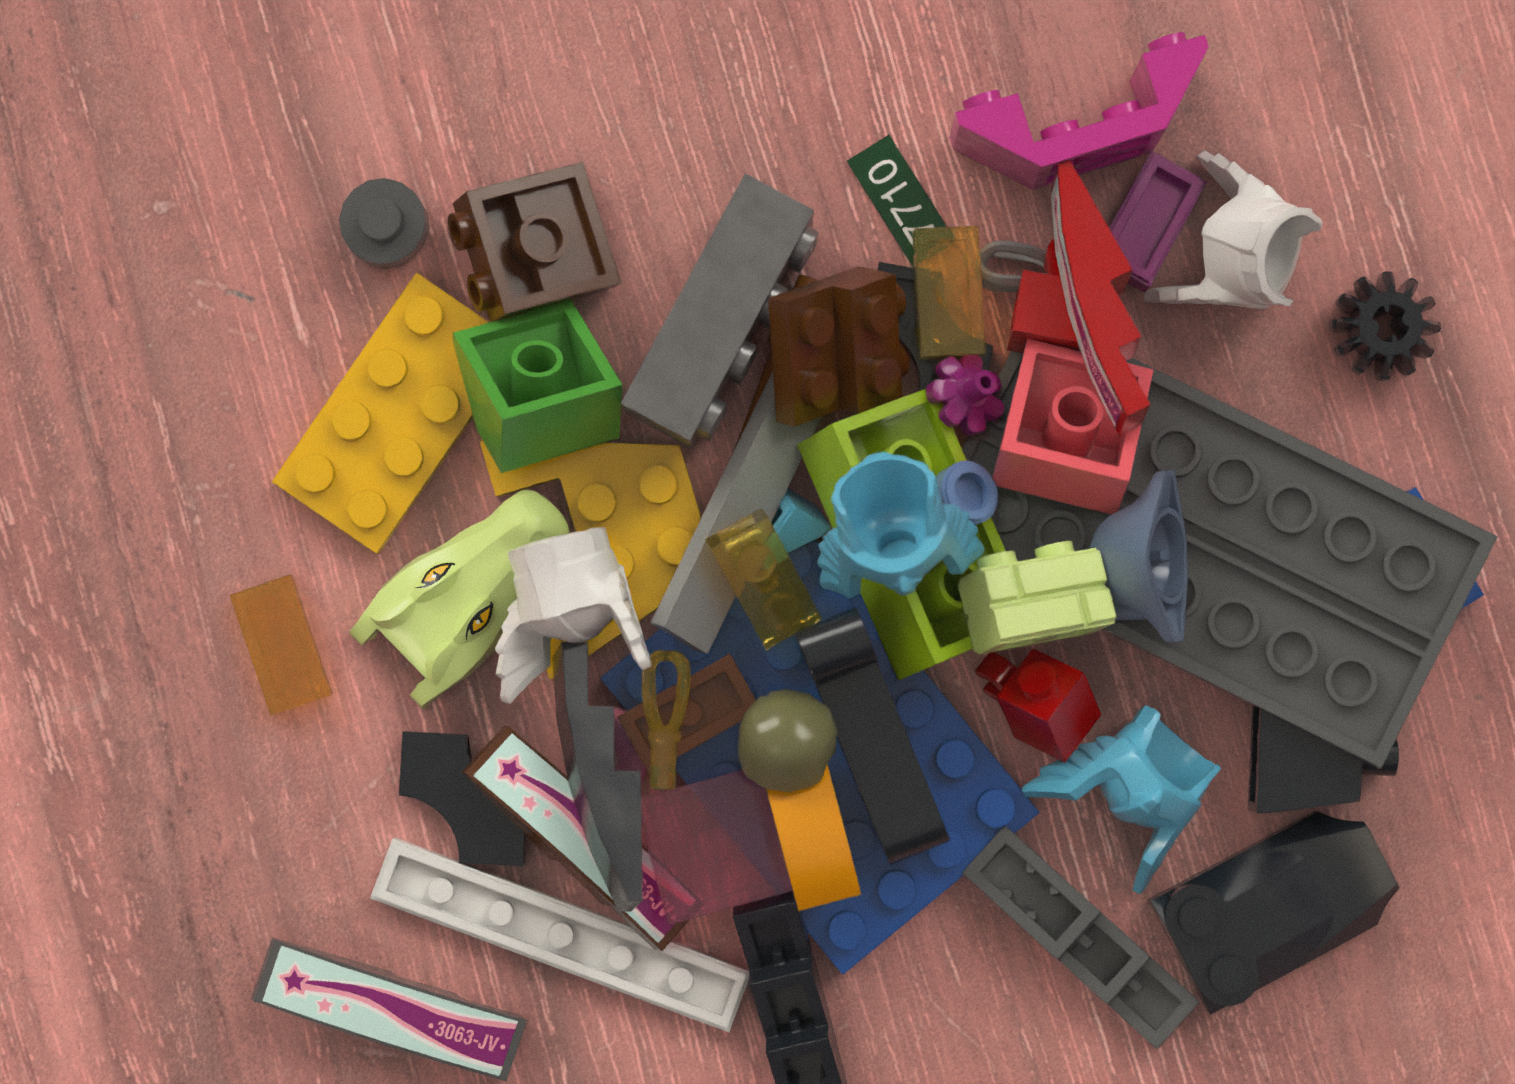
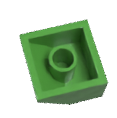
(538, 385)

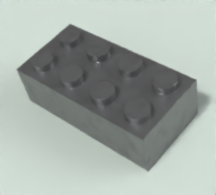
(719, 312)

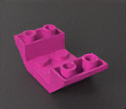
(999, 137)

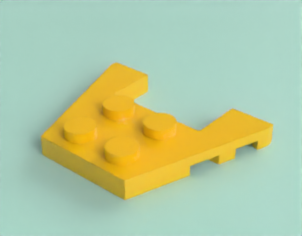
(638, 497)

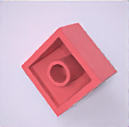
(1061, 436)

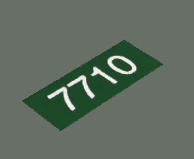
(895, 192)

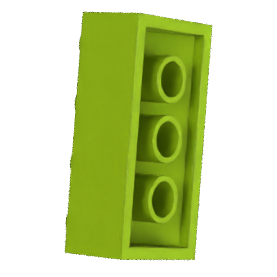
(931, 621)

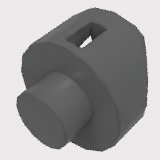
(384, 223)

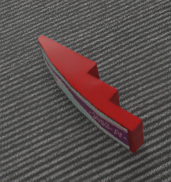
(1092, 278)

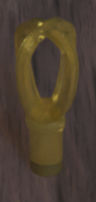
(665, 738)

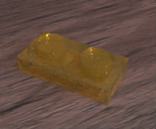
(948, 292)
(763, 578)

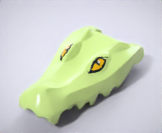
(452, 601)

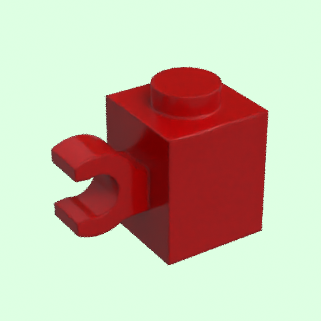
(1041, 309)
(1042, 701)

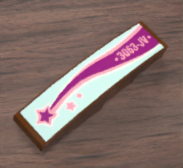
(541, 805)

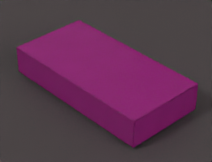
(1154, 216)

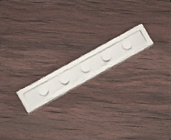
(559, 934)

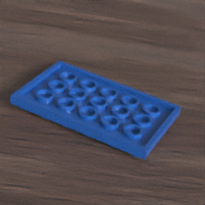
(961, 772)

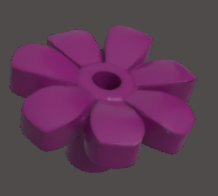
(966, 394)

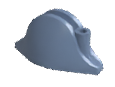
(1147, 558)

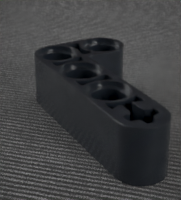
(872, 736)

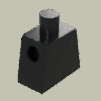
(1301, 771)

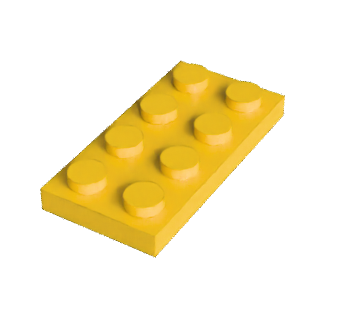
(386, 420)

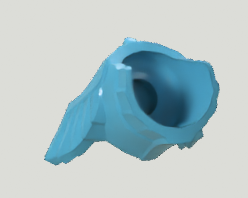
(893, 528)
(1144, 776)

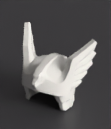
(1246, 244)
(566, 592)

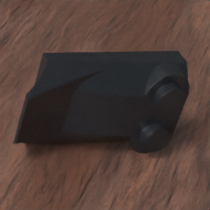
(1275, 906)

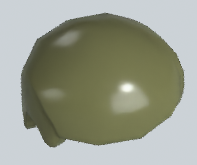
(786, 740)

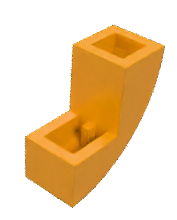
(814, 844)

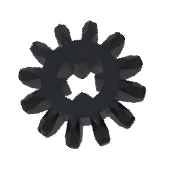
(1406, 322)

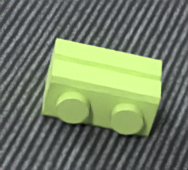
(1037, 598)

